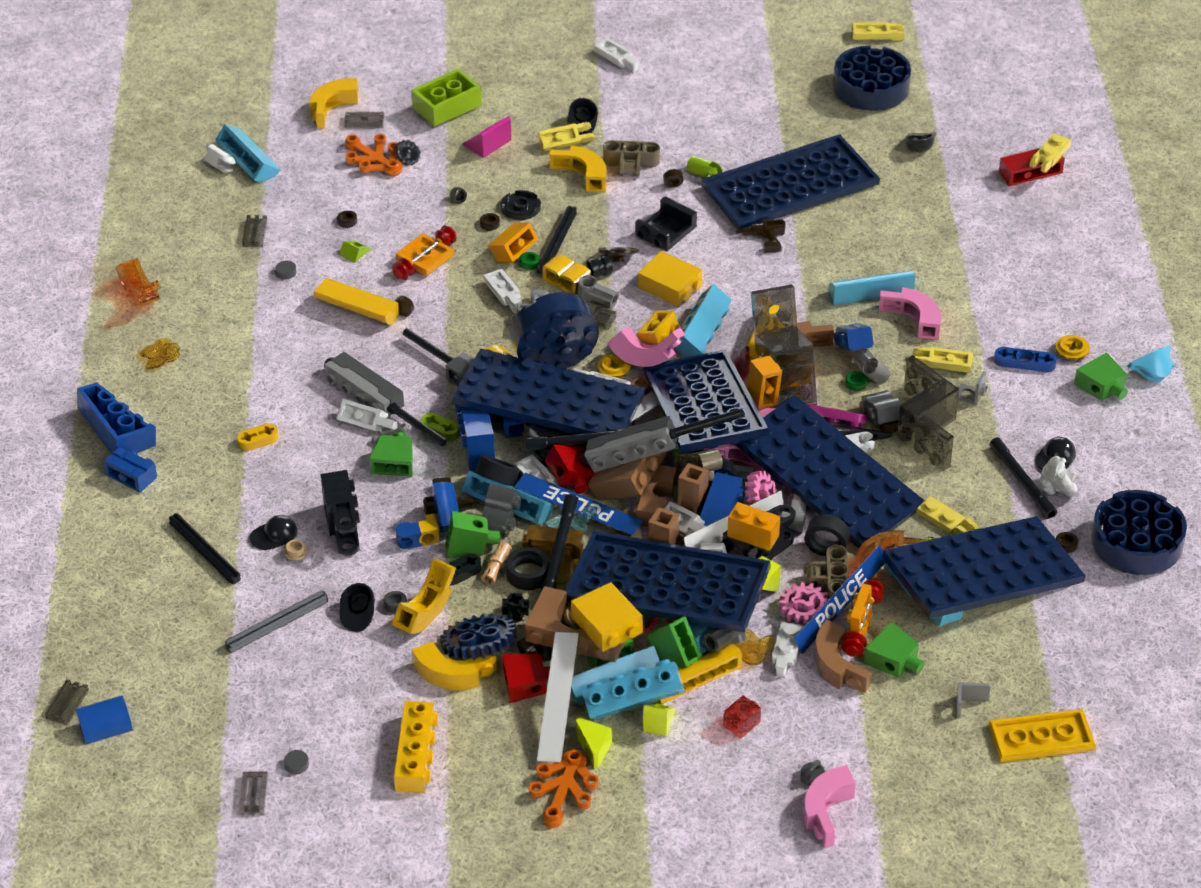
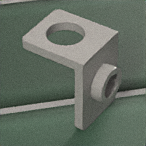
(979, 391)
(971, 691)

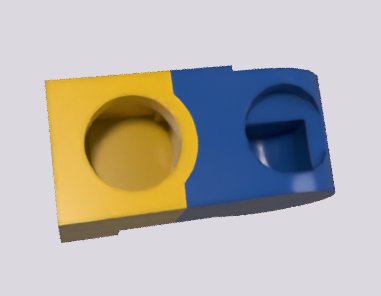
(418, 533)

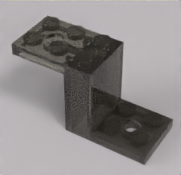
(783, 341)
(928, 412)

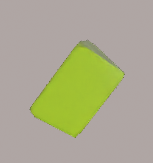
(353, 250)

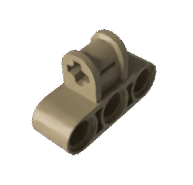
(631, 155)
(705, 459)
(829, 573)

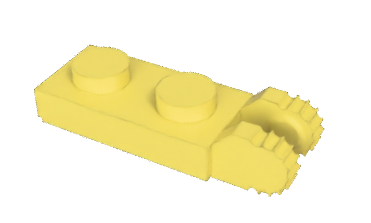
(878, 31)
(564, 136)
(1050, 152)
(945, 358)
(945, 517)

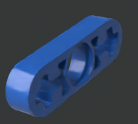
(1032, 355)

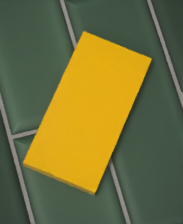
(1041, 735)

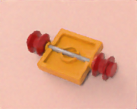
(425, 253)
(860, 617)

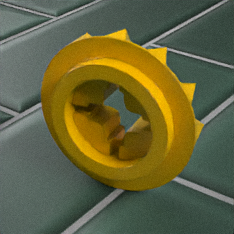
(1067, 342)
(605, 362)

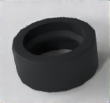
(497, 470)
(826, 523)
(522, 556)

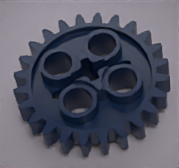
(478, 636)

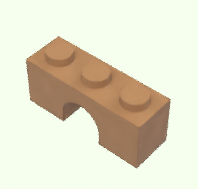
(659, 486)

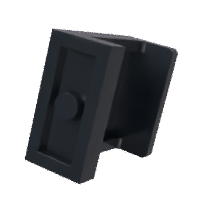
(667, 225)

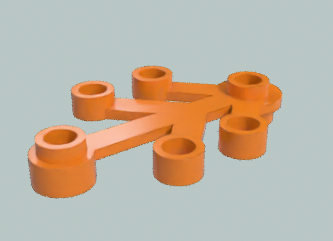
(390, 167)
(564, 783)

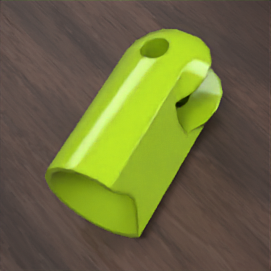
(703, 167)

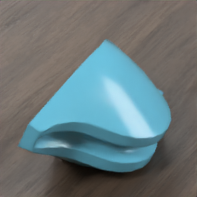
(1154, 365)

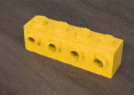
(415, 747)

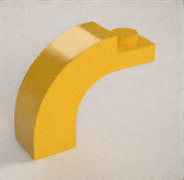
(331, 95)
(584, 162)
(429, 602)
(451, 673)

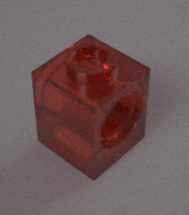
(742, 716)

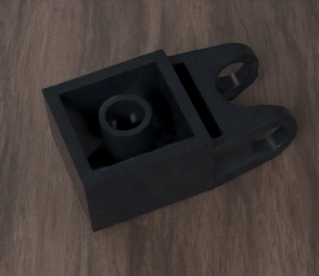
(340, 509)
(741, 548)

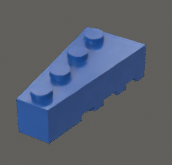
(114, 420)
(475, 434)
(722, 498)

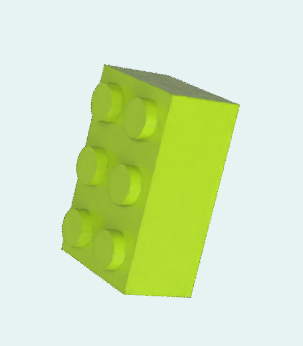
(446, 97)

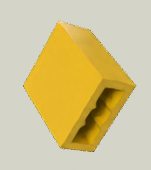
(670, 278)
(607, 617)

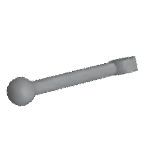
(403, 428)

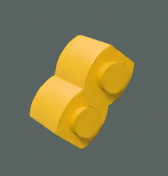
(564, 273)

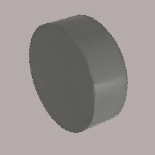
(286, 269)
(392, 600)
(296, 762)

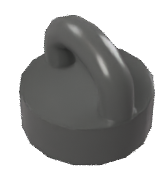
(811, 771)

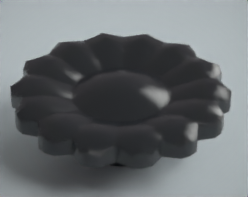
(407, 152)

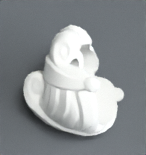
(1057, 478)

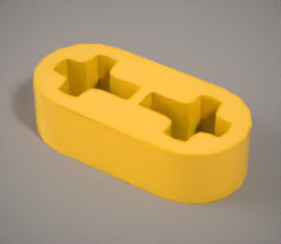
(257, 437)

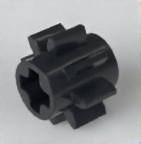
(515, 606)

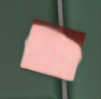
(742, 362)

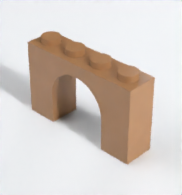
(626, 479)
(691, 496)
(546, 620)

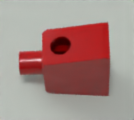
(567, 468)
(525, 676)

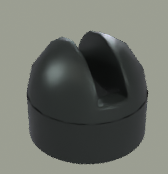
(461, 195)

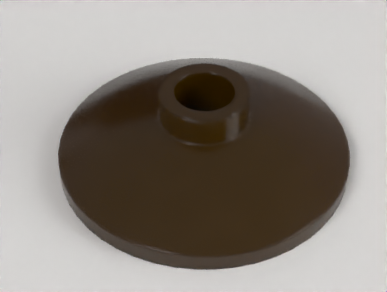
(618, 253)

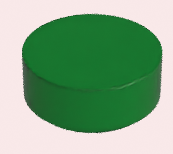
(529, 260)
(856, 381)

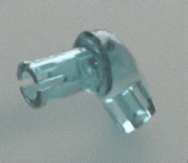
(578, 522)

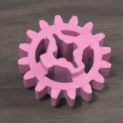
(759, 487)
(801, 603)

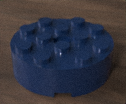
(871, 78)
(555, 330)
(1138, 532)

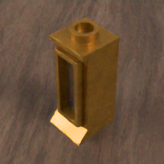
(544, 538)

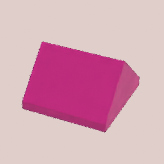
(490, 138)

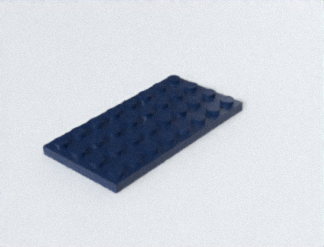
(790, 182)
(700, 389)
(546, 394)
(830, 472)
(983, 567)
(673, 579)

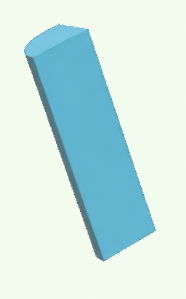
(247, 154)
(869, 287)
(531, 506)
(624, 665)

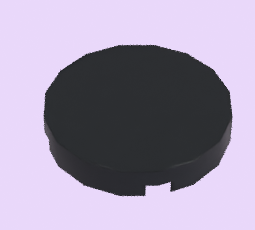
(515, 207)

